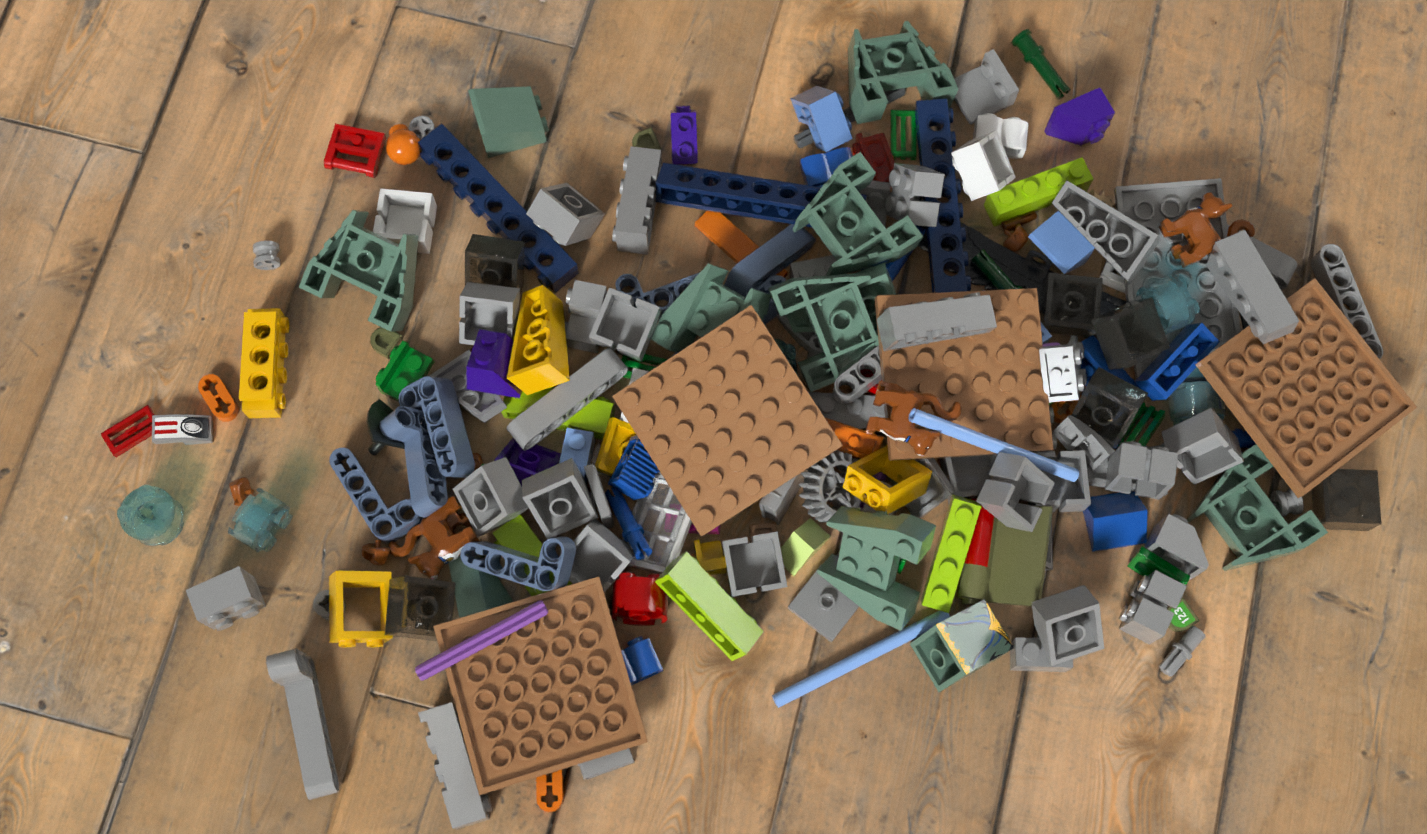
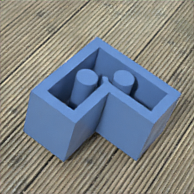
(824, 115)

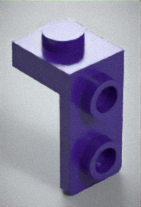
(684, 135)

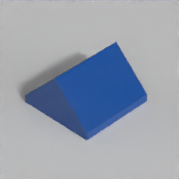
(1116, 521)

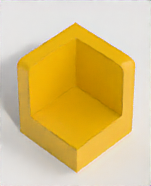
(710, 557)

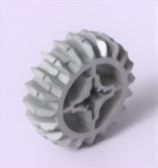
(824, 485)

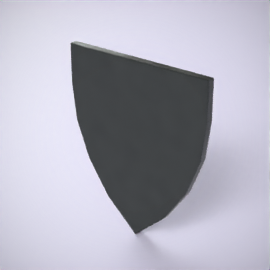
(376, 413)

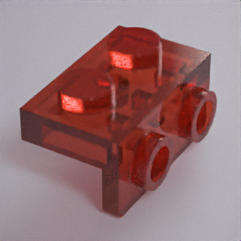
(877, 153)

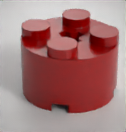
(639, 600)

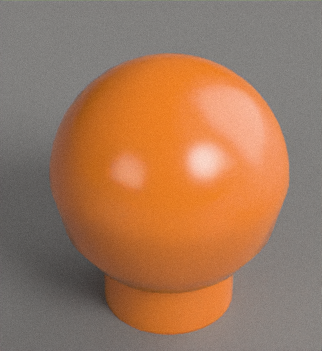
(403, 145)

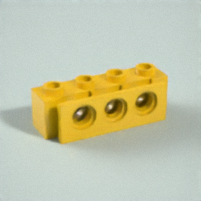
(256, 373)

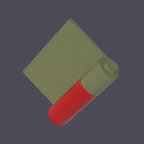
(1005, 562)

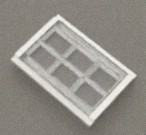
(664, 526)

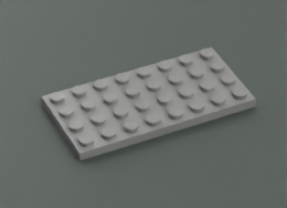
(1149, 206)

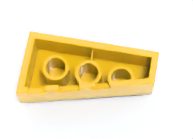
(539, 343)

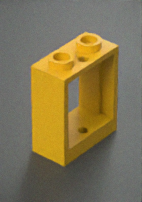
(909, 474)
(356, 579)

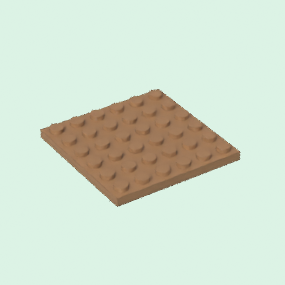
(989, 374)
(1308, 394)
(727, 420)
(545, 691)

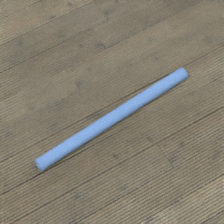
(991, 444)
(858, 659)

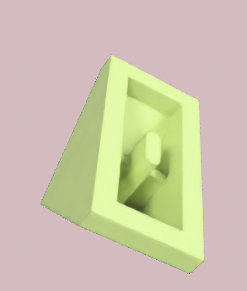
(803, 545)

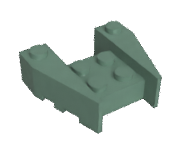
(890, 65)
(850, 225)
(370, 264)
(703, 308)
(837, 319)
(1250, 519)
(871, 559)

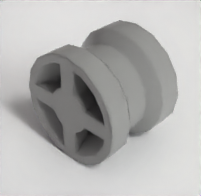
(420, 125)
(266, 255)
(1287, 502)
(323, 610)

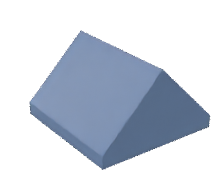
(1062, 243)

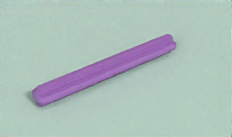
(481, 640)

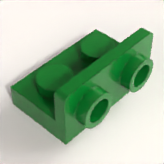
(403, 369)

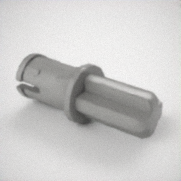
(1182, 651)

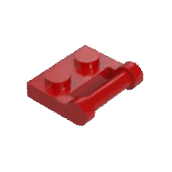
(358, 143)

